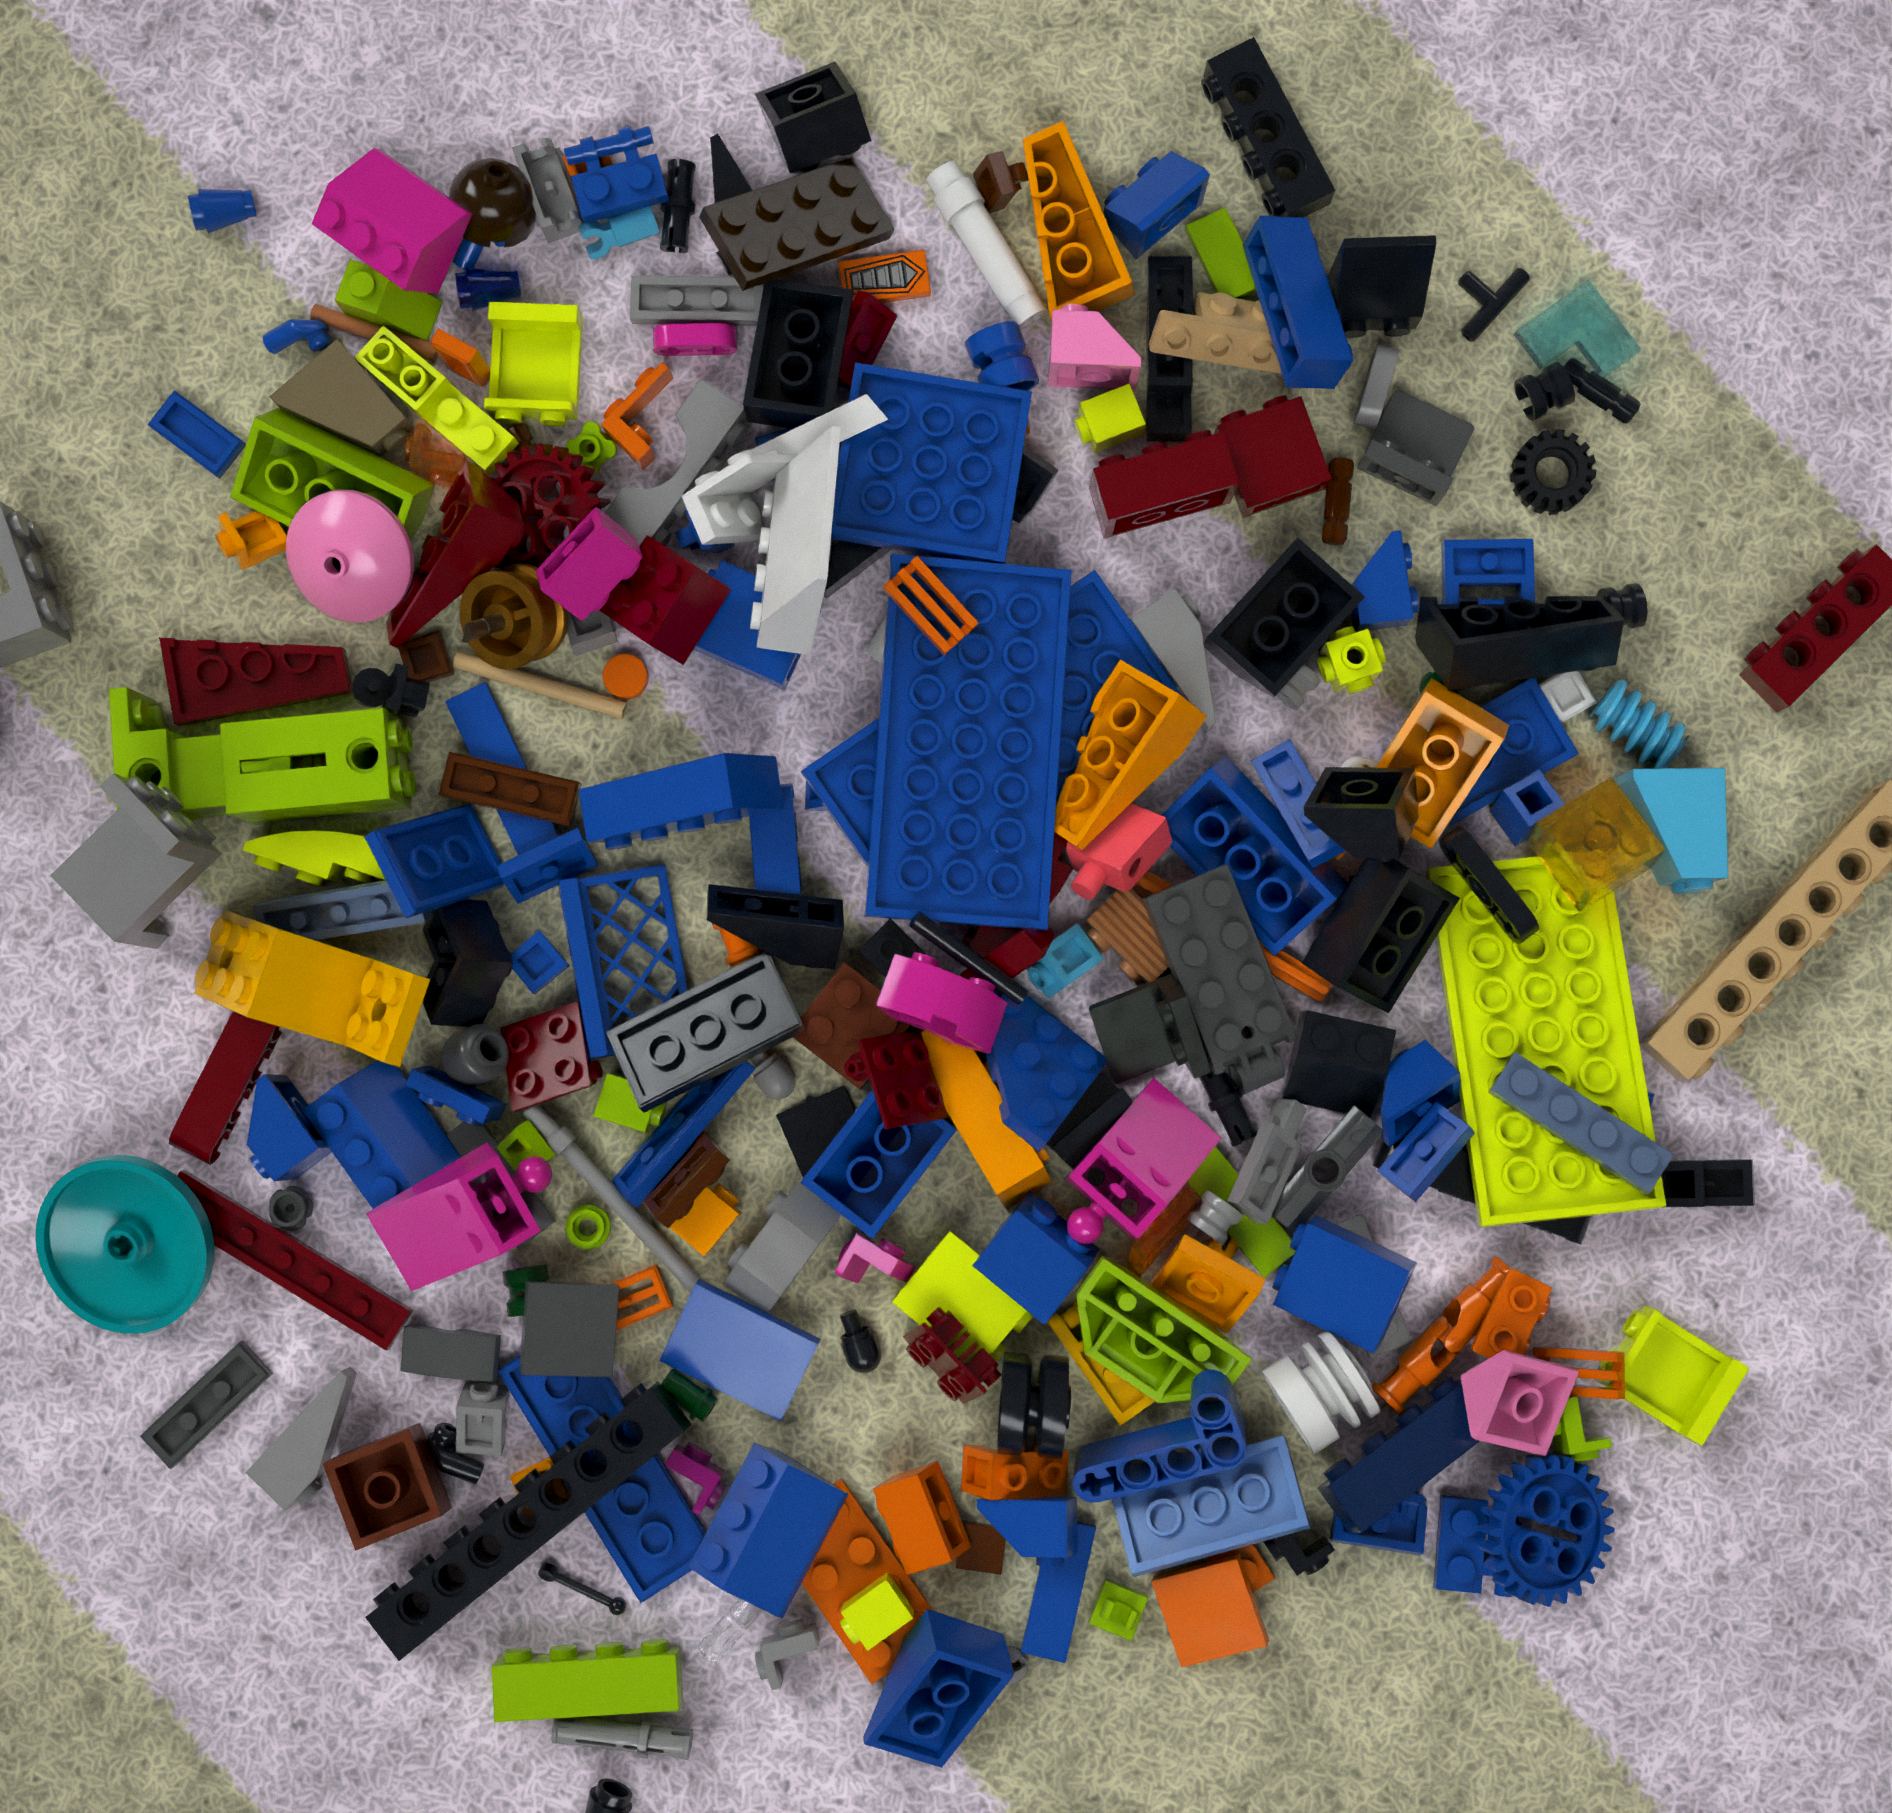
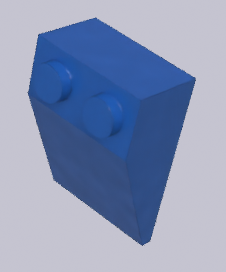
(938, 1688)

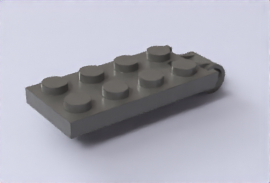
(1223, 976)

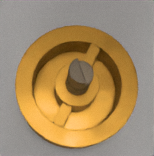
(510, 617)

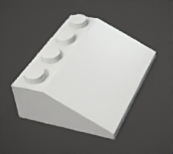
(796, 548)

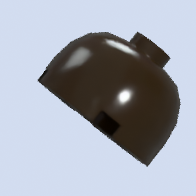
(498, 201)

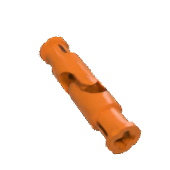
(1452, 1328)

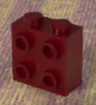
(1274, 455)

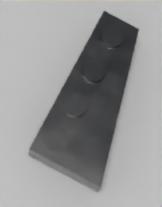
(1517, 639)

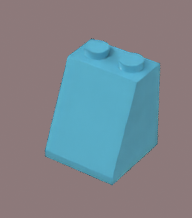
(1689, 820)

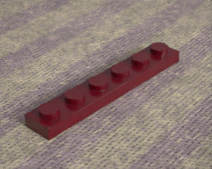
(300, 1267)

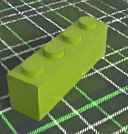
(587, 1682)

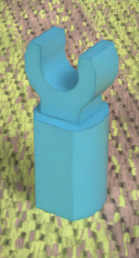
(619, 231)

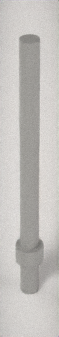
(562, 1142)

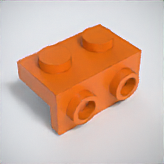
(1512, 1315)

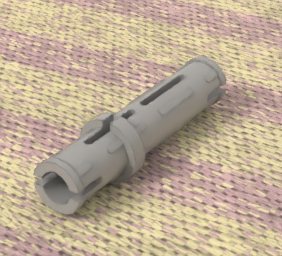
(624, 1736)

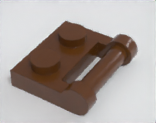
(696, 1168)

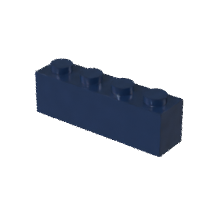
(1401, 1460)

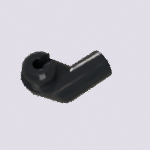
(446, 1458)

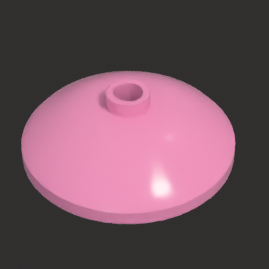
(369, 546)

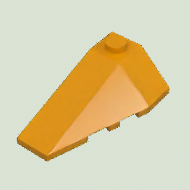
(1130, 743)

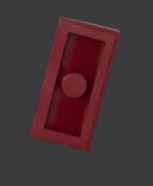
(1018, 952)

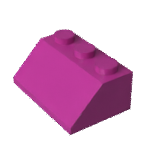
(393, 221)

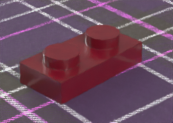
(867, 330)

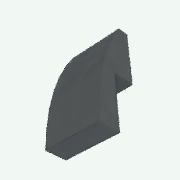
(450, 1354)

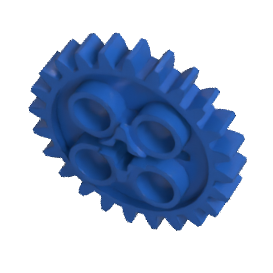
(1563, 1499)

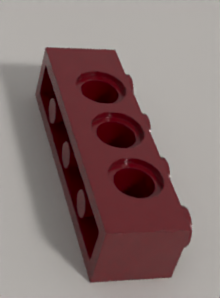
(1767, 668)

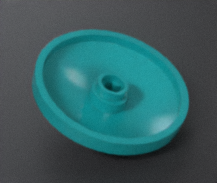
(124, 1244)

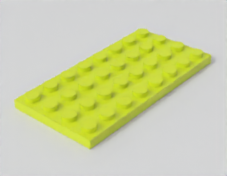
(1565, 1009)

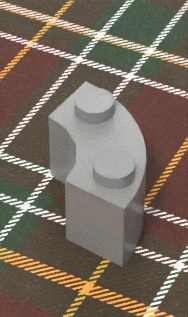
(781, 1248)

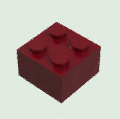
(666, 601)

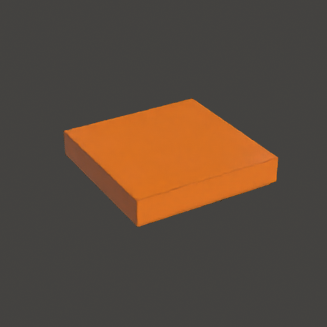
(1210, 1610)

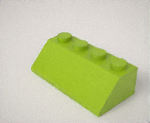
(296, 461)

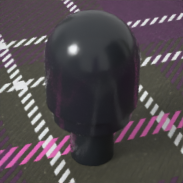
(859, 1344)

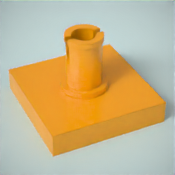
(1209, 1281)

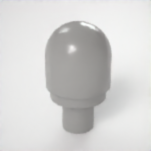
(773, 1076)

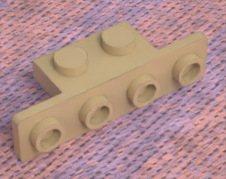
(1218, 332)

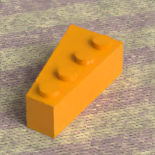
(1073, 236)
(973, 1106)

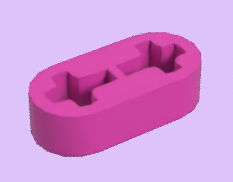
(695, 339)

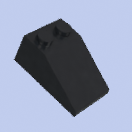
(1382, 283)

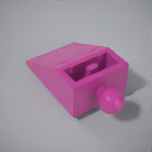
(1143, 1159)
(448, 1217)

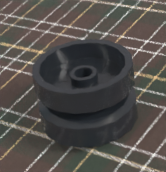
(1036, 1405)

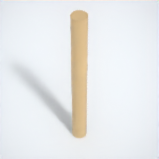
(541, 685)

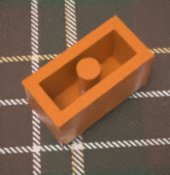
(921, 1518)

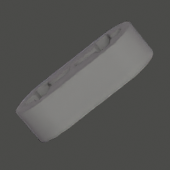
(1376, 386)

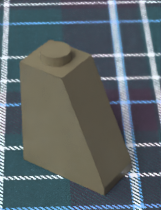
(345, 402)

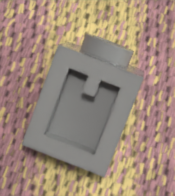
(481, 1418)

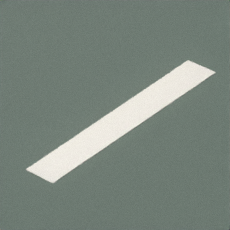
(851, 417)

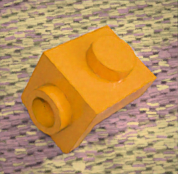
(250, 538)

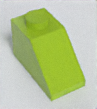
(380, 301)

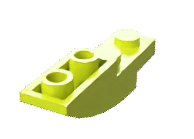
(436, 400)
(316, 855)

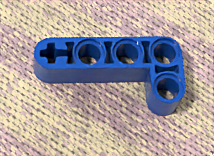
(1105, 1467)

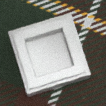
(1567, 694)

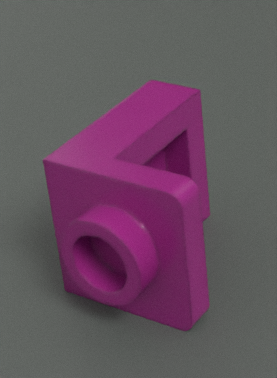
(695, 1465)

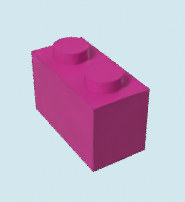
(589, 564)

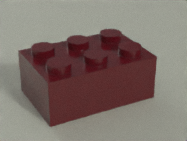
(1163, 483)

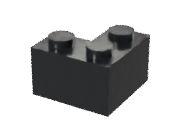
(466, 965)

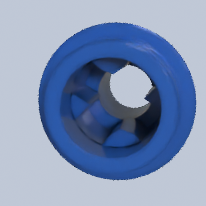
(220, 208)

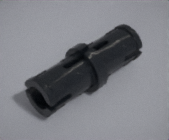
(679, 207)
(1228, 1107)

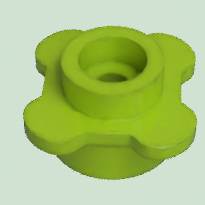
(604, 446)

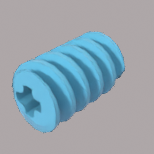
(1639, 725)

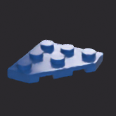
(1039, 1070)

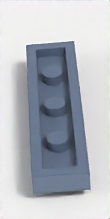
(337, 911)
(1581, 1123)

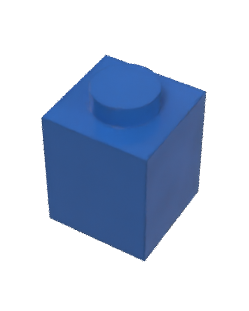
(1524, 805)

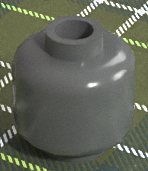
(475, 1055)

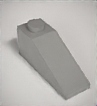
(1176, 641)
(296, 1458)

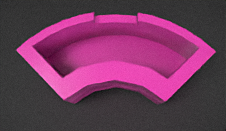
(942, 1002)

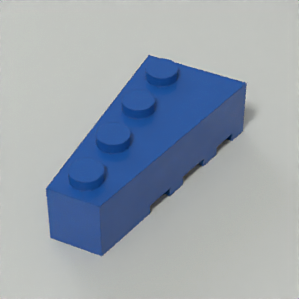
(680, 799)

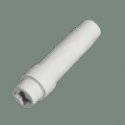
(965, 210)

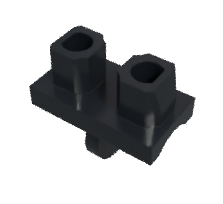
(391, 690)

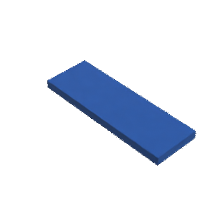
(644, 1517)

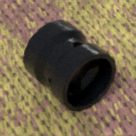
(1545, 390)

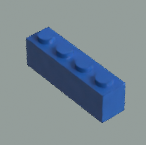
(1297, 302)

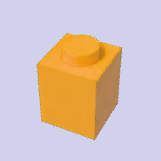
(708, 1219)

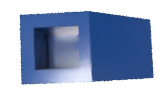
(1386, 588)

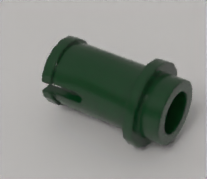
(689, 1395)

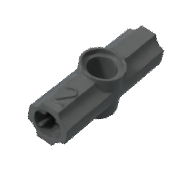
(1346, 1146)

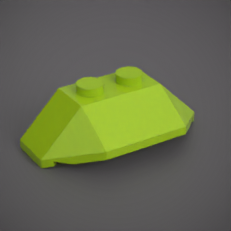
(1150, 1335)

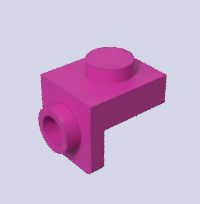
(863, 1251)

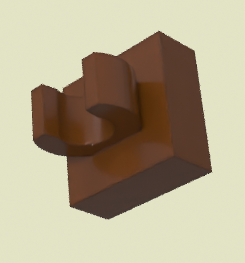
(998, 181)

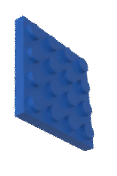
(934, 472)

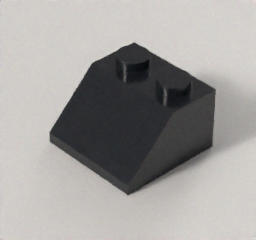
(814, 118)
(1366, 809)
(1338, 1063)

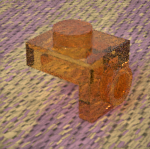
(439, 466)

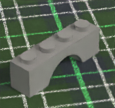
(710, 426)

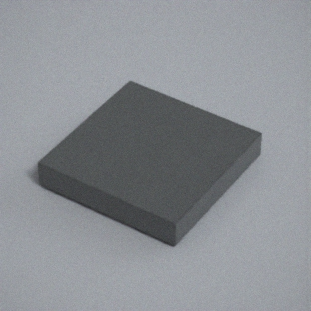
(569, 1329)

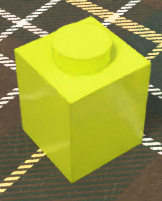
(1109, 419)
(875, 1612)

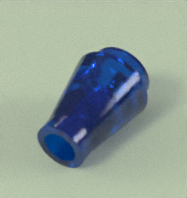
(482, 286)

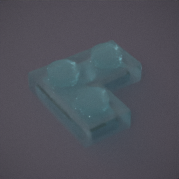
(1583, 321)

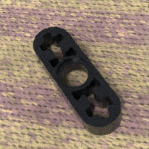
(1489, 885)

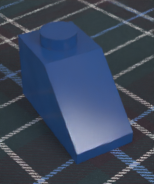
(1412, 1087)
(1036, 1526)

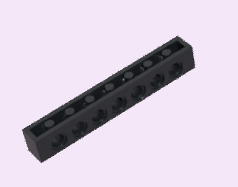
(406, 1627)

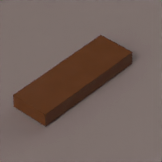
(510, 789)

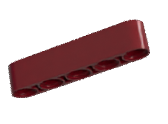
(223, 1086)

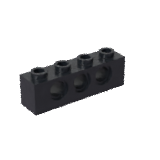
(1248, 71)

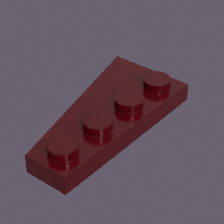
(233, 679)

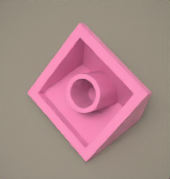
(1516, 1400)

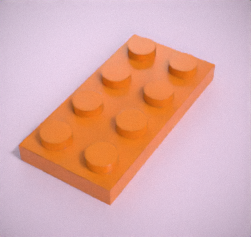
(847, 1563)

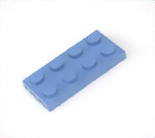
(1213, 1511)

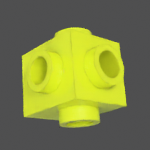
(1343, 674)

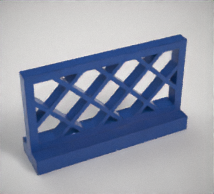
(586, 956)

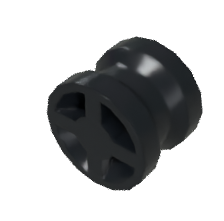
(1629, 602)

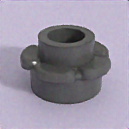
(278, 1208)

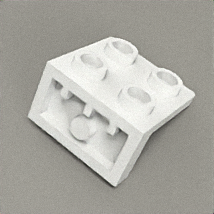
(722, 501)

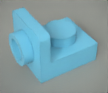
(1064, 962)

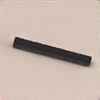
(968, 957)

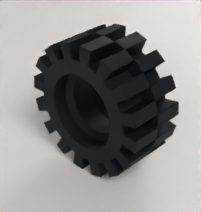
(1560, 447)

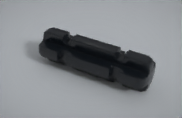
(1602, 391)

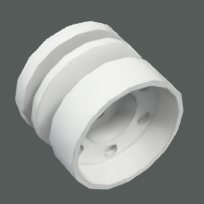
(1321, 1391)

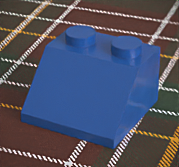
(1155, 202)
(280, 1132)
(1035, 1258)

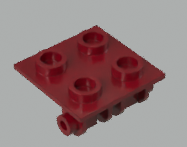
(548, 1057)
(899, 1078)
(956, 1380)

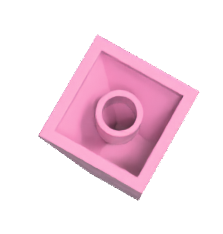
(1089, 352)

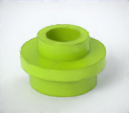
(574, 1231)

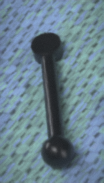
(550, 1573)

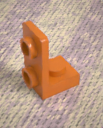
(620, 413)
(1012, 1476)

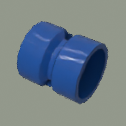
(999, 356)

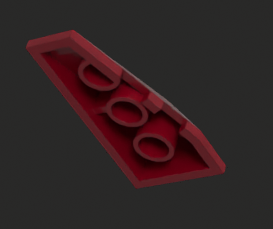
(472, 539)

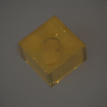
(1595, 844)

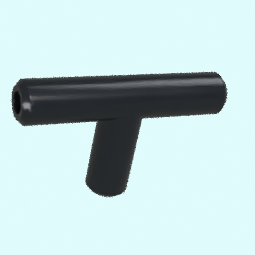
(1491, 301)

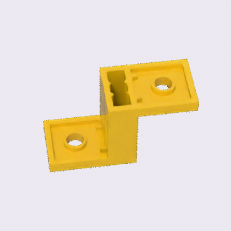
(310, 987)

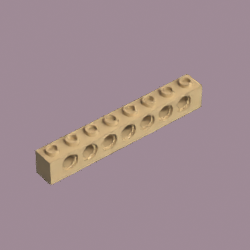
(1669, 1038)

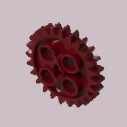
(574, 503)

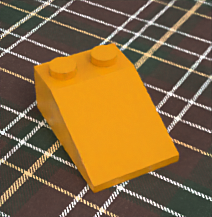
(1449, 748)

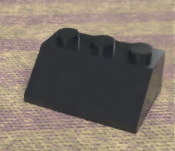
(796, 353)
(1283, 619)
(1380, 932)

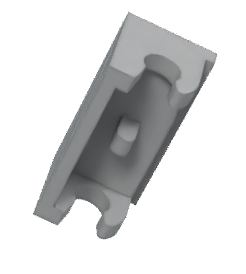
(551, 189)

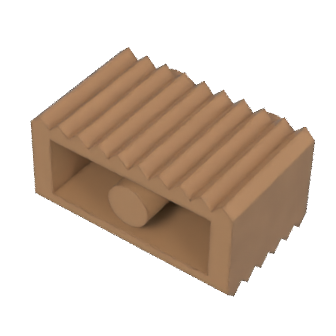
(1127, 930)

